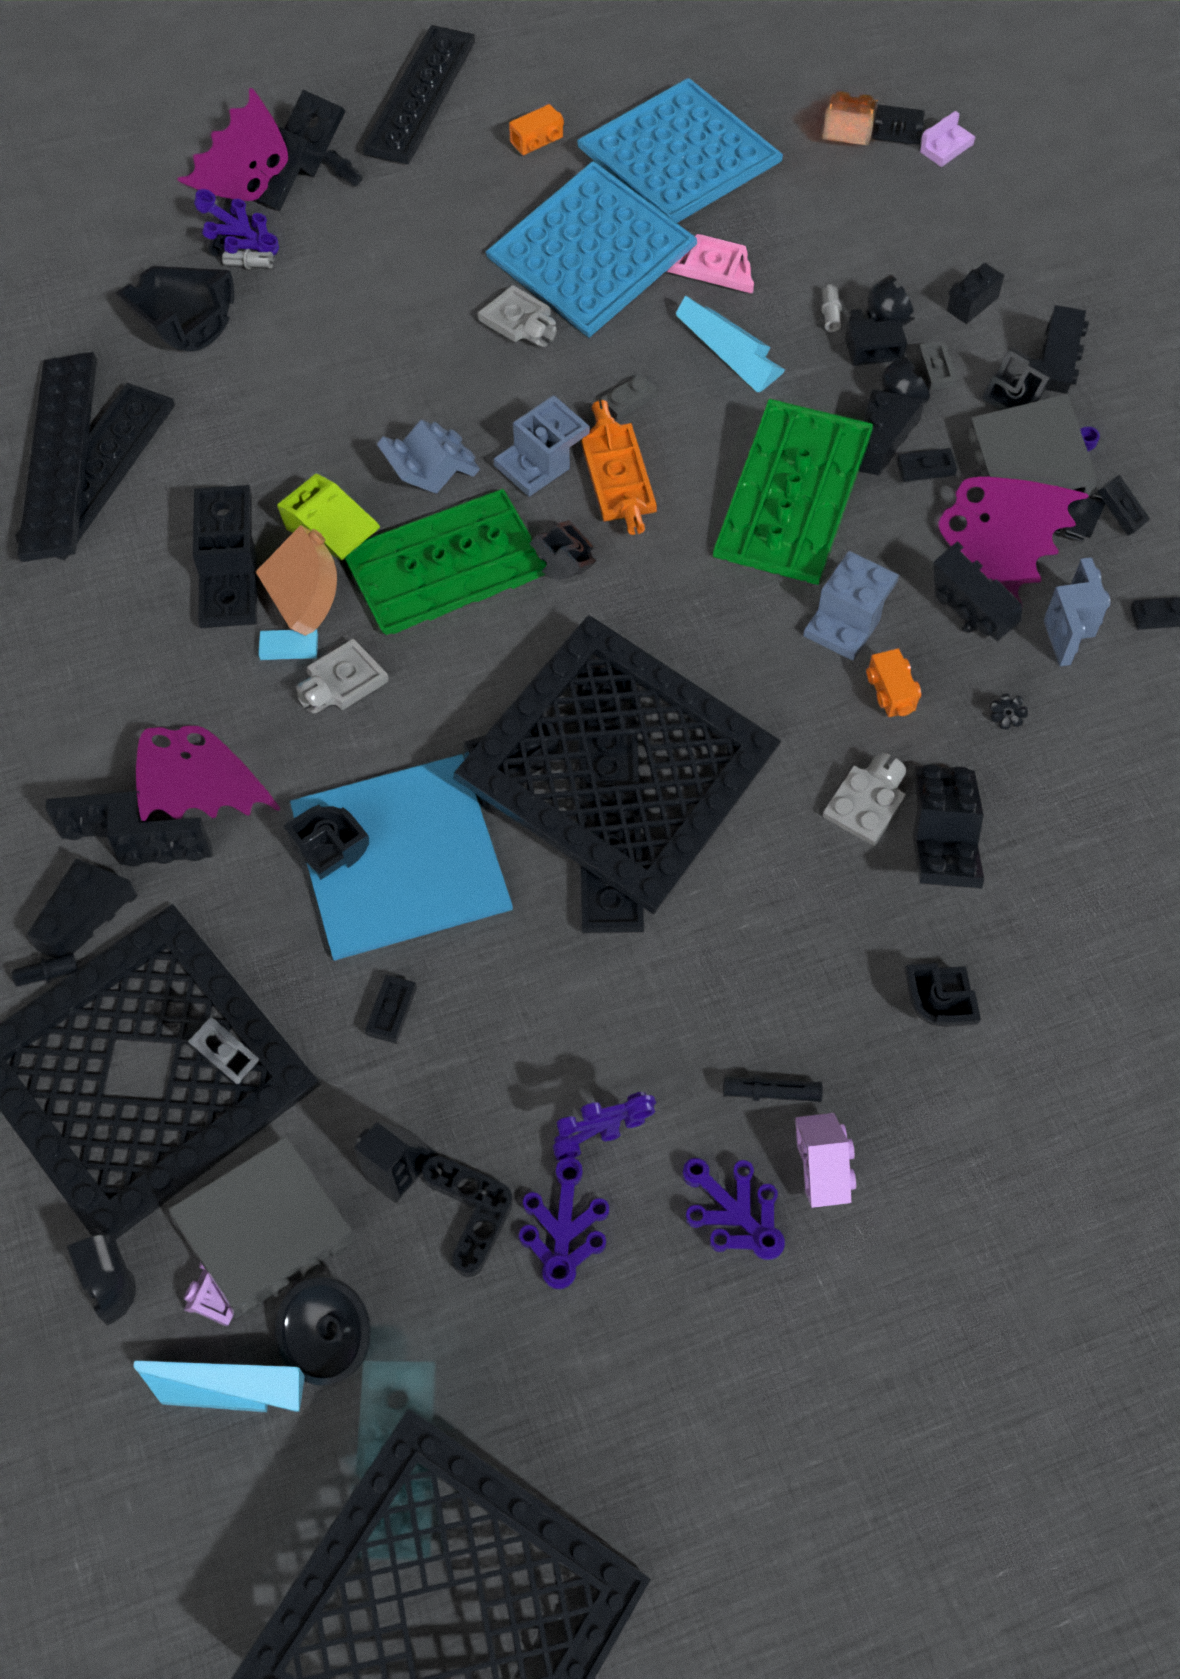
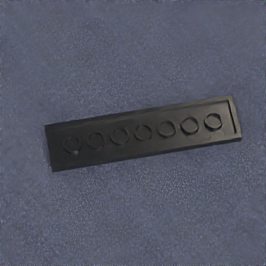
(419, 94)
(116, 446)

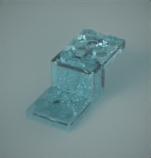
(376, 1425)

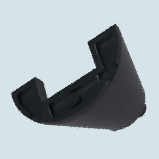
(182, 304)

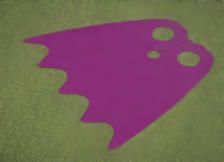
(248, 138)
(1018, 529)
(204, 781)

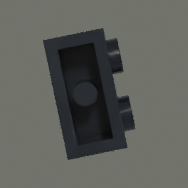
(975, 292)

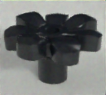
(1008, 711)

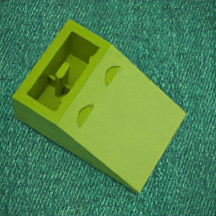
(330, 511)

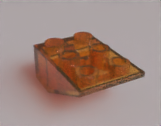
(849, 118)

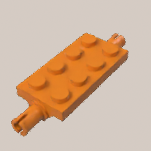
(617, 470)

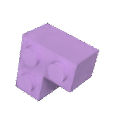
(825, 1159)

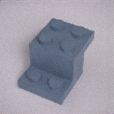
(541, 445)
(428, 456)
(851, 605)
(1076, 611)

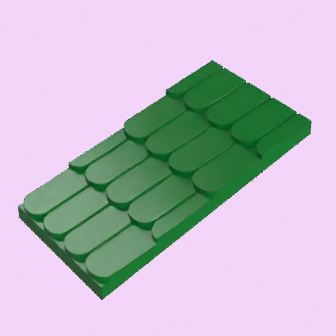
(793, 491)
(445, 562)

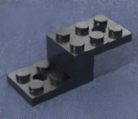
(304, 146)
(225, 556)
(948, 827)
(130, 837)

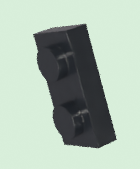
(926, 465)
(1123, 505)
(1156, 613)
(391, 1009)

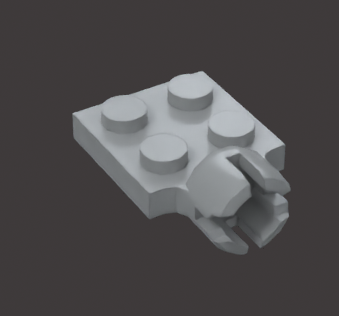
(519, 317)
(340, 678)
(868, 799)

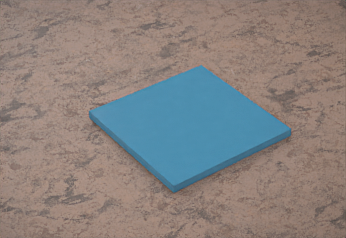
(680, 150)
(591, 248)
(423, 863)

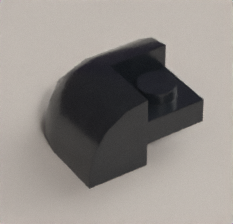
(1018, 381)
(564, 550)
(327, 838)
(942, 995)
(104, 1276)

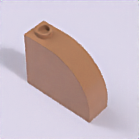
(301, 579)

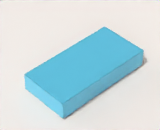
(287, 645)

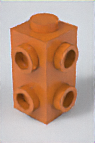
(536, 129)
(893, 683)

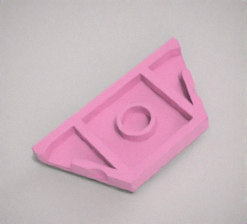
(716, 263)

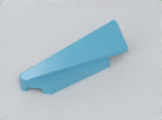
(731, 343)
(224, 1385)

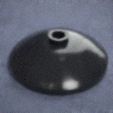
(307, 1335)

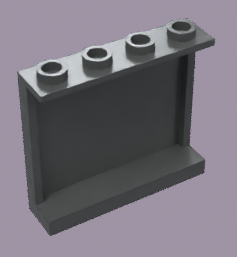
(1034, 444)
(262, 1227)

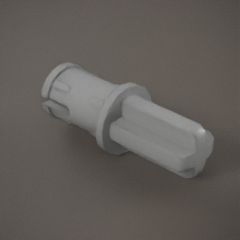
(248, 259)
(831, 308)

